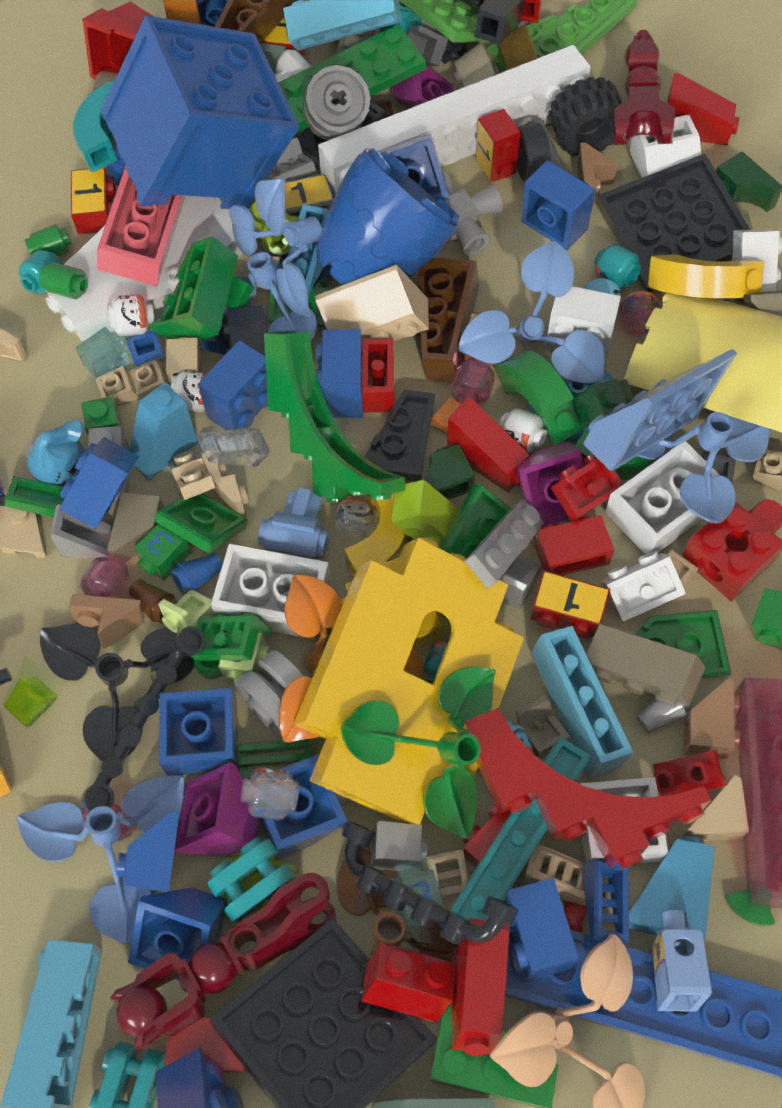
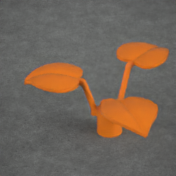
(309, 611)

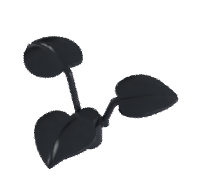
(69, 653)

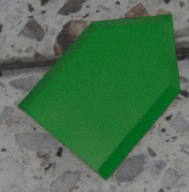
(694, 633)

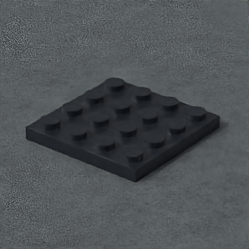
(673, 213)
(312, 1035)

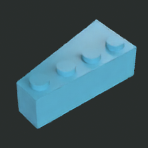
(54, 1028)

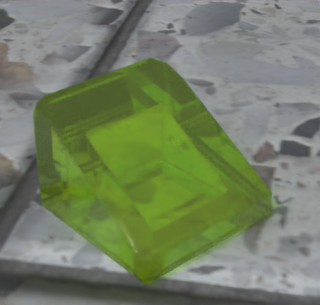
(30, 700)

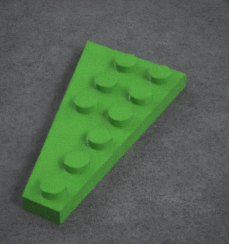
(450, 17)
(577, 27)

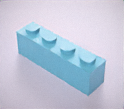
(329, 20)
(581, 701)

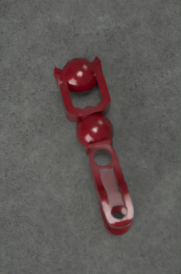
(644, 110)
(214, 965)

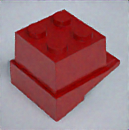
(110, 36)

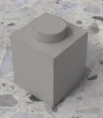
(397, 846)

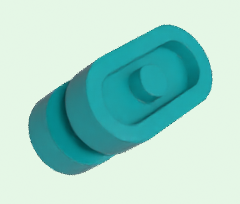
(228, 876)
(118, 1066)

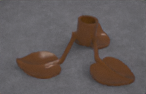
(389, 925)

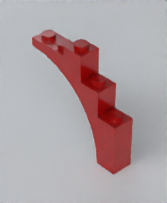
(568, 807)

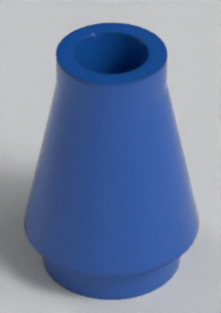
(196, 572)

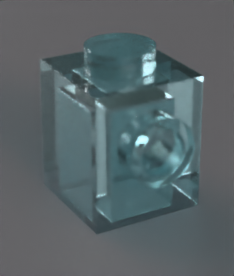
(103, 352)

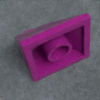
(421, 88)
(541, 472)
(213, 815)

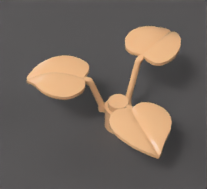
(530, 1044)

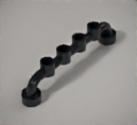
(187, 643)
(425, 910)

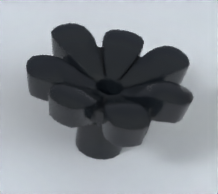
(452, 51)

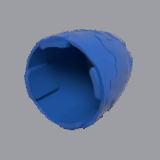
(382, 221)

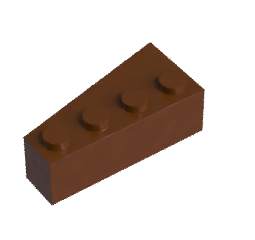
(253, 16)

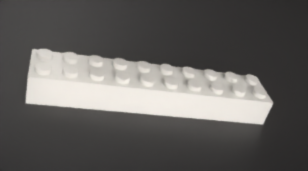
(453, 118)

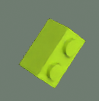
(423, 511)

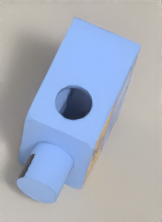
(680, 965)

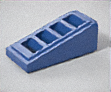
(619, 891)

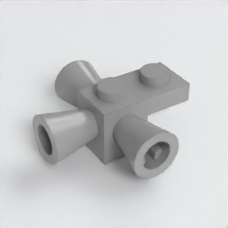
(483, 203)

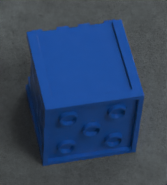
(197, 113)

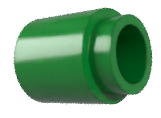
(50, 240)
(63, 280)

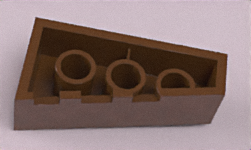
(451, 296)

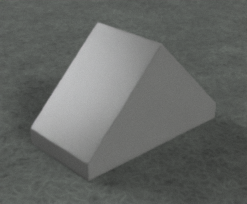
(77, 538)
(520, 579)

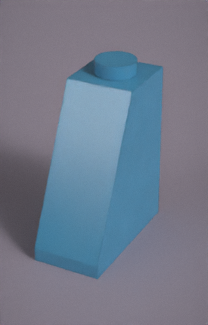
(161, 430)
(677, 883)

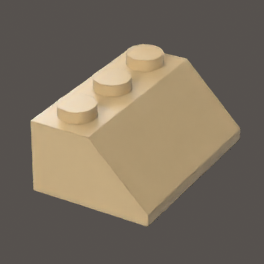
(378, 304)

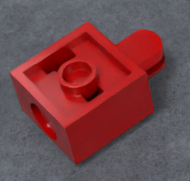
(738, 548)

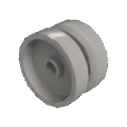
(340, 86)
(265, 692)

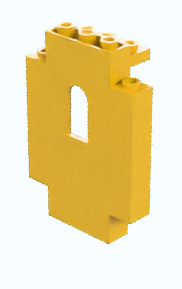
(367, 664)

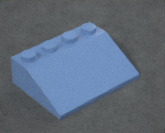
(655, 413)

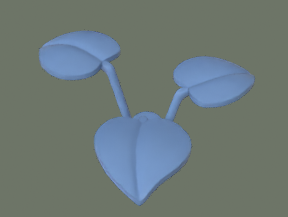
(271, 208)
(263, 274)
(491, 339)
(710, 495)
(57, 826)

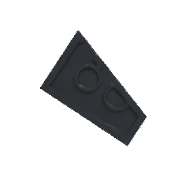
(404, 437)

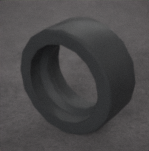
(533, 149)

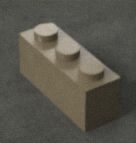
(645, 665)

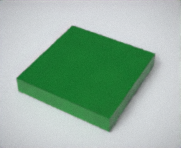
(201, 521)

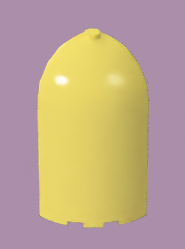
(701, 328)

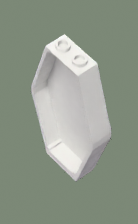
(87, 315)

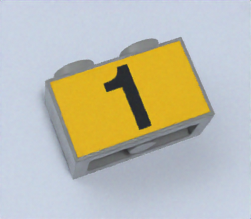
(307, 191)

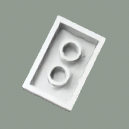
(650, 503)
(260, 582)

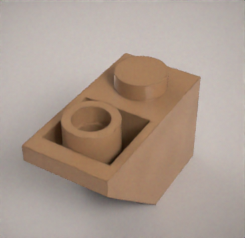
(712, 723)

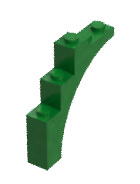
(296, 393)

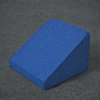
(145, 347)

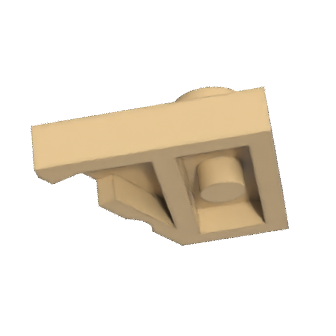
(20, 532)

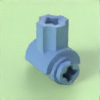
(297, 528)

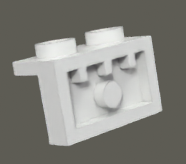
(643, 585)

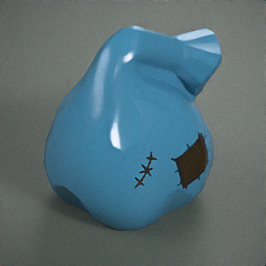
(56, 453)

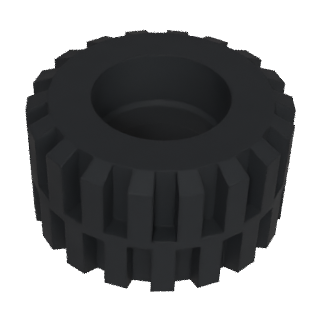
(585, 114)

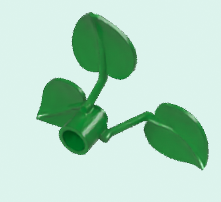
(448, 799)

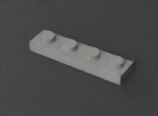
(504, 543)

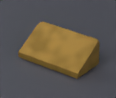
(517, 48)

